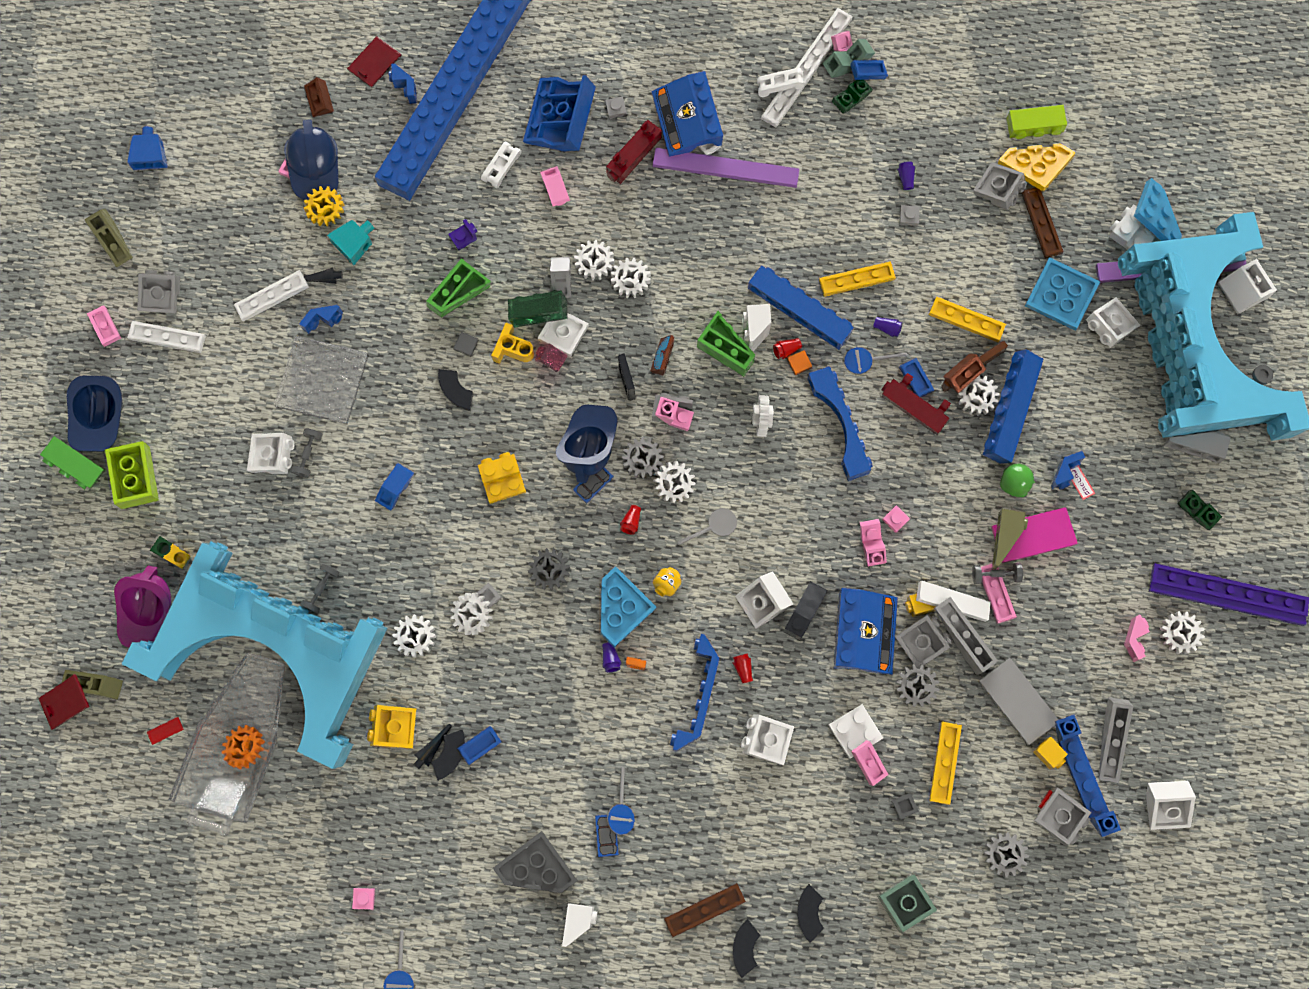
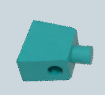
(352, 239)

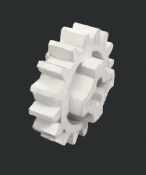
(602, 260)
(631, 269)
(982, 387)
(762, 416)
(681, 484)
(474, 605)
(422, 632)
(1183, 640)

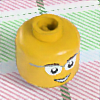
(667, 582)

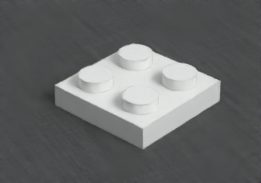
(564, 334)
(855, 729)

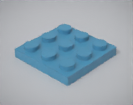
(1062, 294)

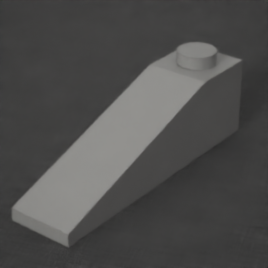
(965, 637)
(1114, 738)

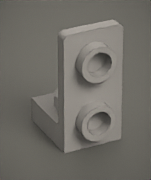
(684, 402)

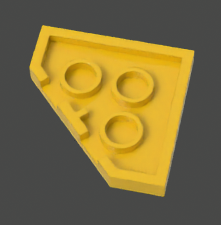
(1038, 163)

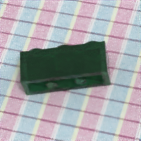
(537, 308)

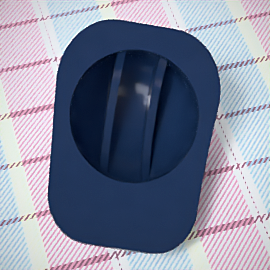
(311, 160)
(93, 412)
(588, 441)

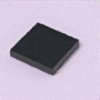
(626, 377)

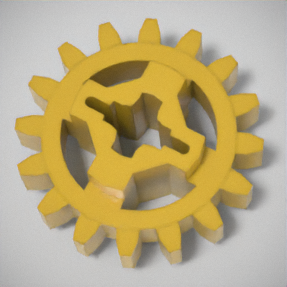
(327, 213)

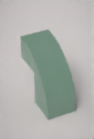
(839, 61)

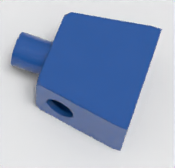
(147, 151)

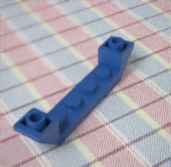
(705, 650)
(1083, 776)

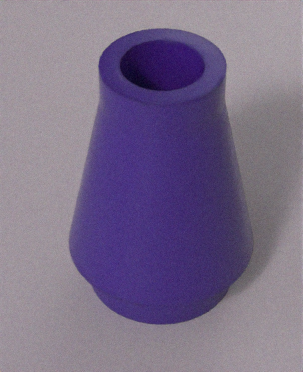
(907, 173)
(889, 326)
(611, 660)

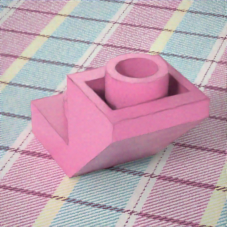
(555, 186)
(673, 415)
(872, 542)
(1137, 628)

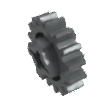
(556, 568)

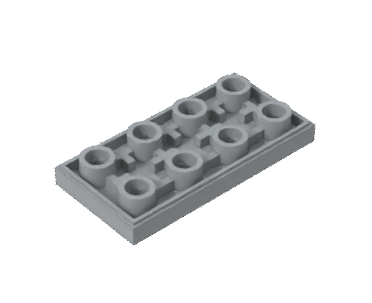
(1018, 701)

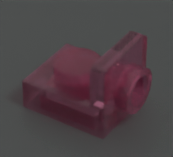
(550, 357)

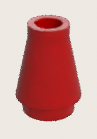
(786, 347)
(631, 520)
(743, 667)

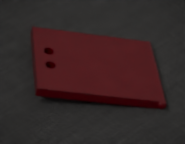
(374, 61)
(63, 702)

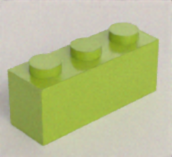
(1036, 121)

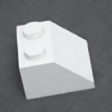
(764, 599)
(1170, 805)
(578, 921)

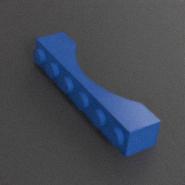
(825, 387)

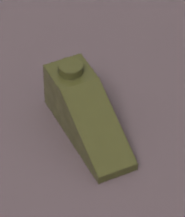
(109, 236)
(1009, 528)
(97, 684)

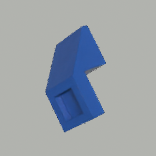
(403, 80)
(329, 315)
(1064, 475)
(393, 486)

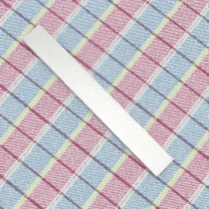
(809, 65)

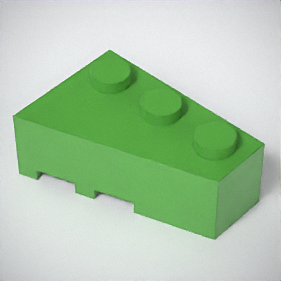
(457, 288)
(725, 345)
(71, 463)

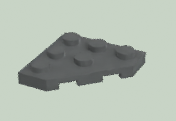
(536, 867)

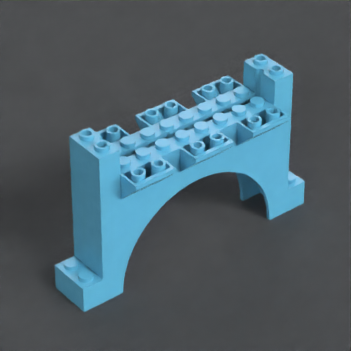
(1204, 385)
(320, 654)

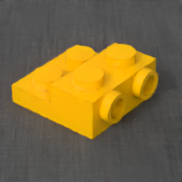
(501, 477)
(392, 727)

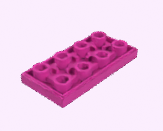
(1043, 534)

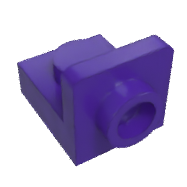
(463, 235)

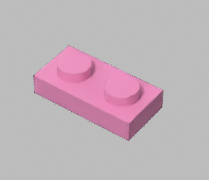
(104, 325)
(869, 763)

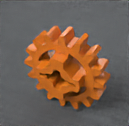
(243, 747)

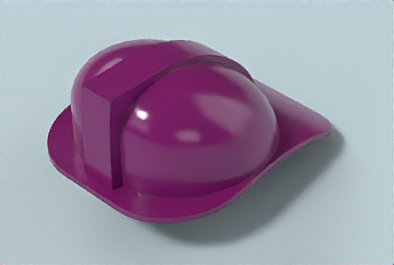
(141, 606)

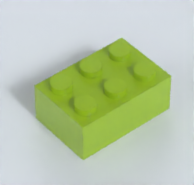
(131, 475)

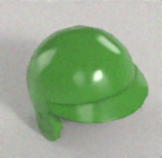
(1017, 480)

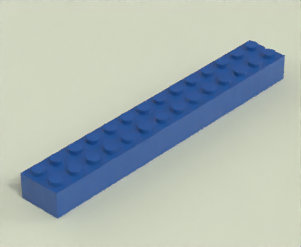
(448, 96)

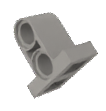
(561, 275)

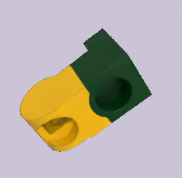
(170, 552)

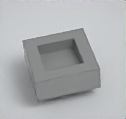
(615, 107)
(909, 215)
(490, 594)

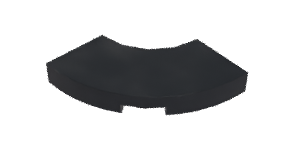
(454, 390)
(450, 756)
(808, 913)
(743, 948)

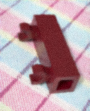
(633, 152)
(914, 406)

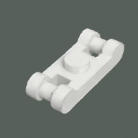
(780, 81)
(500, 164)

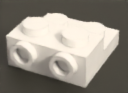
(1130, 230)
(1112, 322)
(270, 453)
(767, 739)

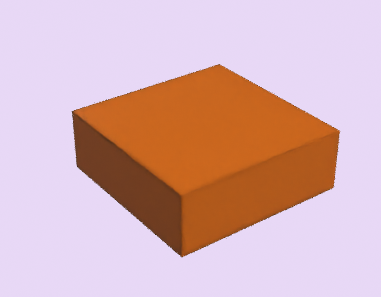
(799, 362)
(636, 663)

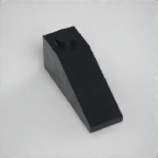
(805, 611)

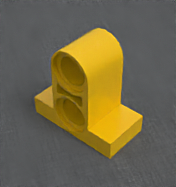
(515, 350)

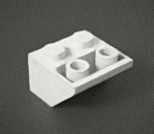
(1247, 286)
(756, 324)

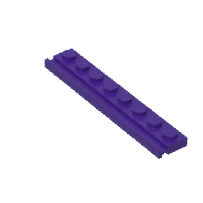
(1229, 594)

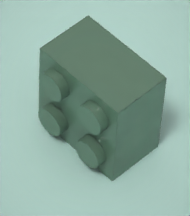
(907, 903)

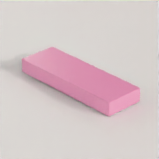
(998, 596)

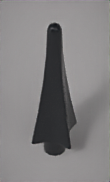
(325, 276)
(427, 753)

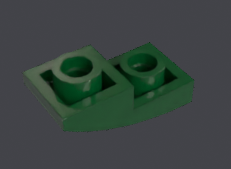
(852, 95)
(1200, 511)

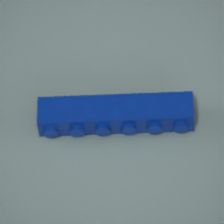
(800, 307)
(1013, 407)

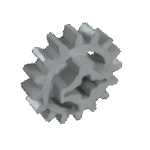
(635, 461)
(909, 684)
(1010, 846)

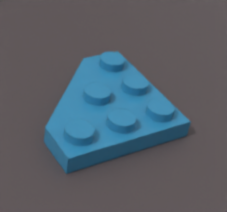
(1156, 212)
(621, 607)

